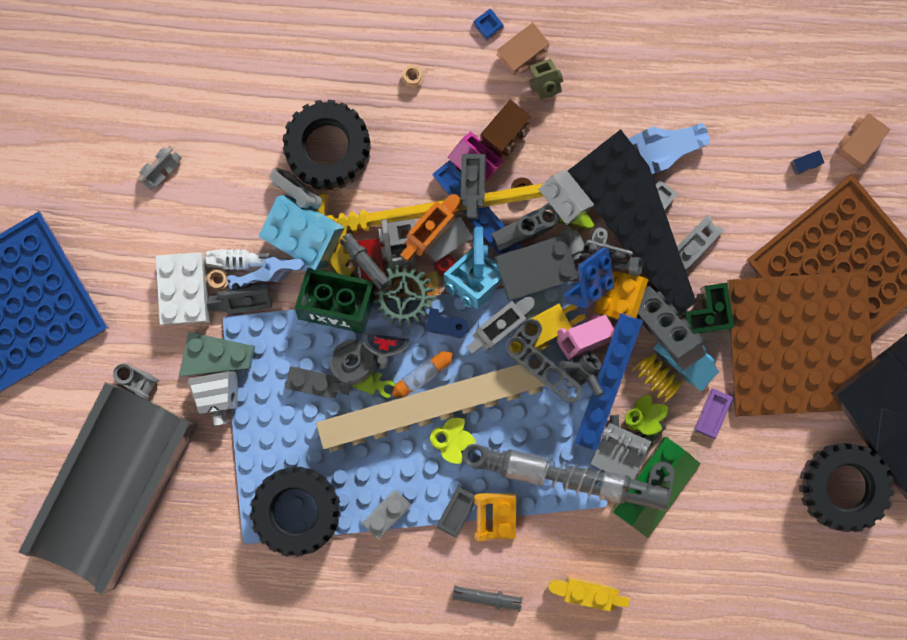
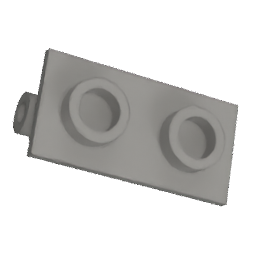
(152, 173)

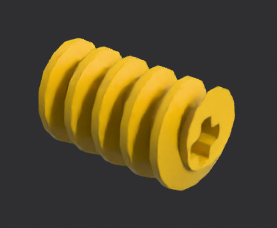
(658, 376)

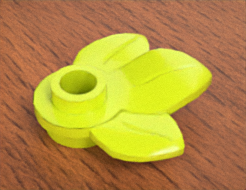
(455, 441)

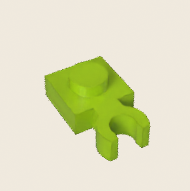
(373, 383)

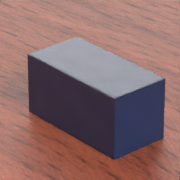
(807, 162)

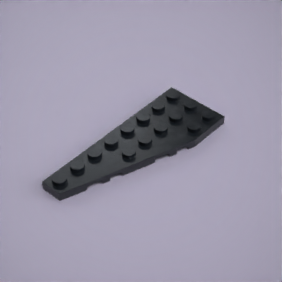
(631, 207)

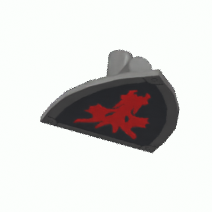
(384, 346)

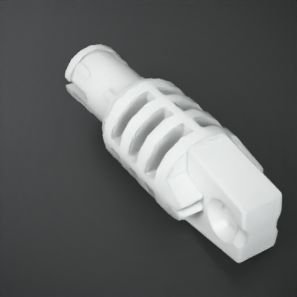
(235, 259)

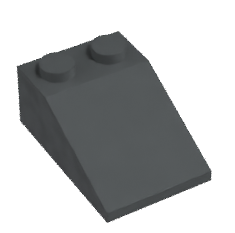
(536, 267)

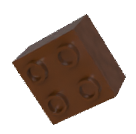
(506, 128)

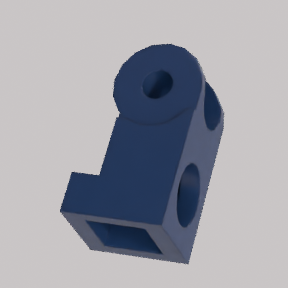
(446, 326)

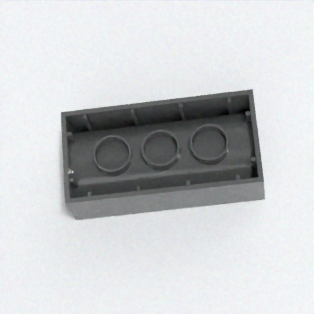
(109, 486)

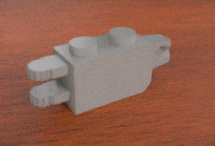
(501, 324)

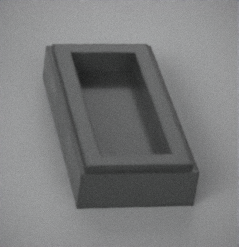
(456, 512)

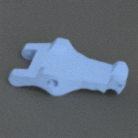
(664, 147)
(272, 271)

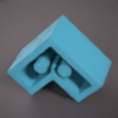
(698, 374)

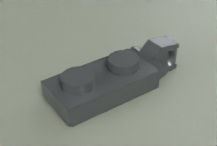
(473, 183)
(241, 299)
(315, 383)

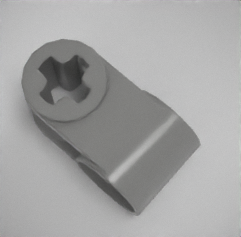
(136, 380)

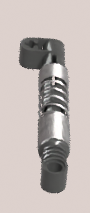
(536, 469)

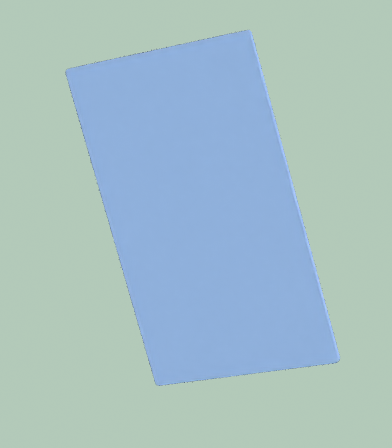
(279, 427)

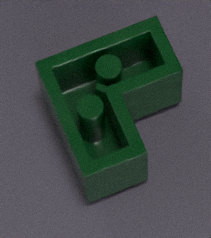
(715, 313)

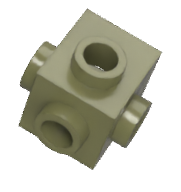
(545, 79)

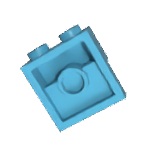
(472, 290)

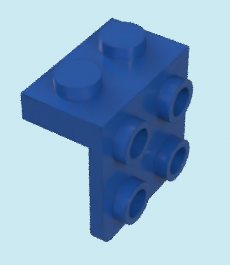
(594, 279)

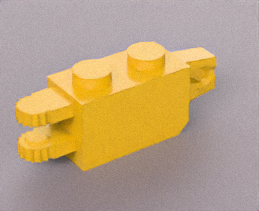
(551, 322)
(588, 593)

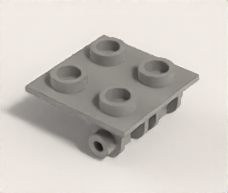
(598, 241)
(620, 451)

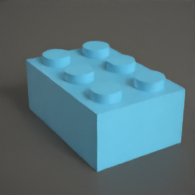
(301, 232)

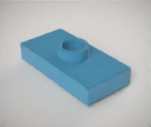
(480, 252)

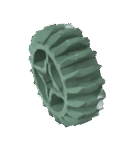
(402, 306)

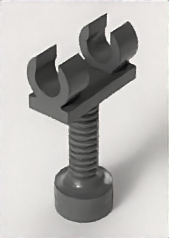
(634, 266)

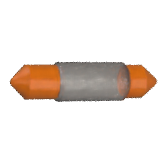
(422, 374)

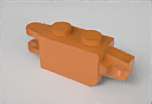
(431, 227)

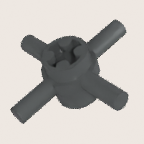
(584, 369)

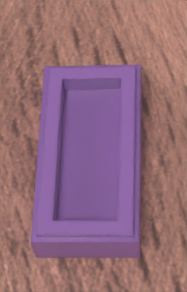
(713, 413)

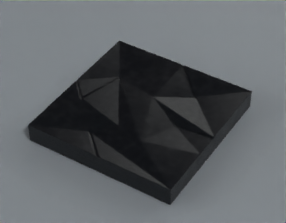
(878, 408)

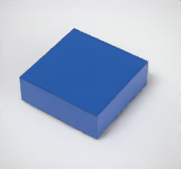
(488, 24)

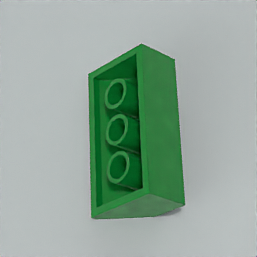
(645, 518)

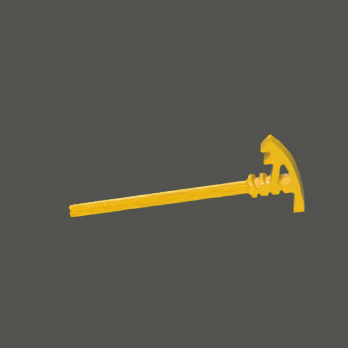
(366, 220)

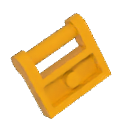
(503, 516)

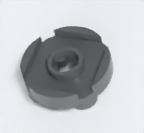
(352, 374)

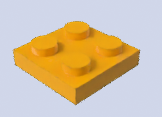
(624, 297)

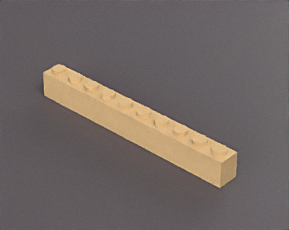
(427, 405)

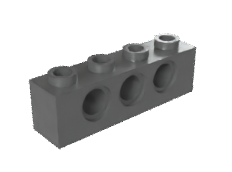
(657, 316)

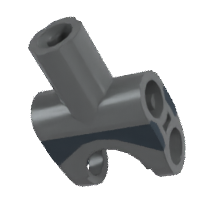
(515, 233)

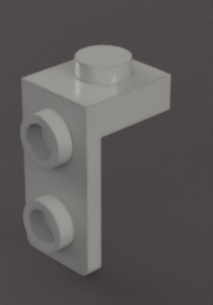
(393, 255)

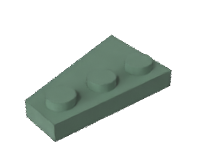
(212, 354)

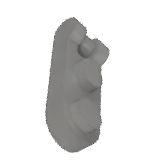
(295, 189)
(697, 242)

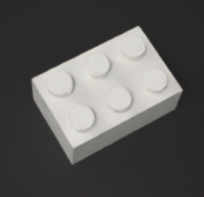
(182, 289)

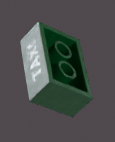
(335, 300)

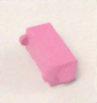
(585, 336)

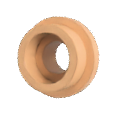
(409, 70)
(211, 276)

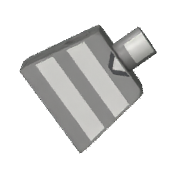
(215, 394)

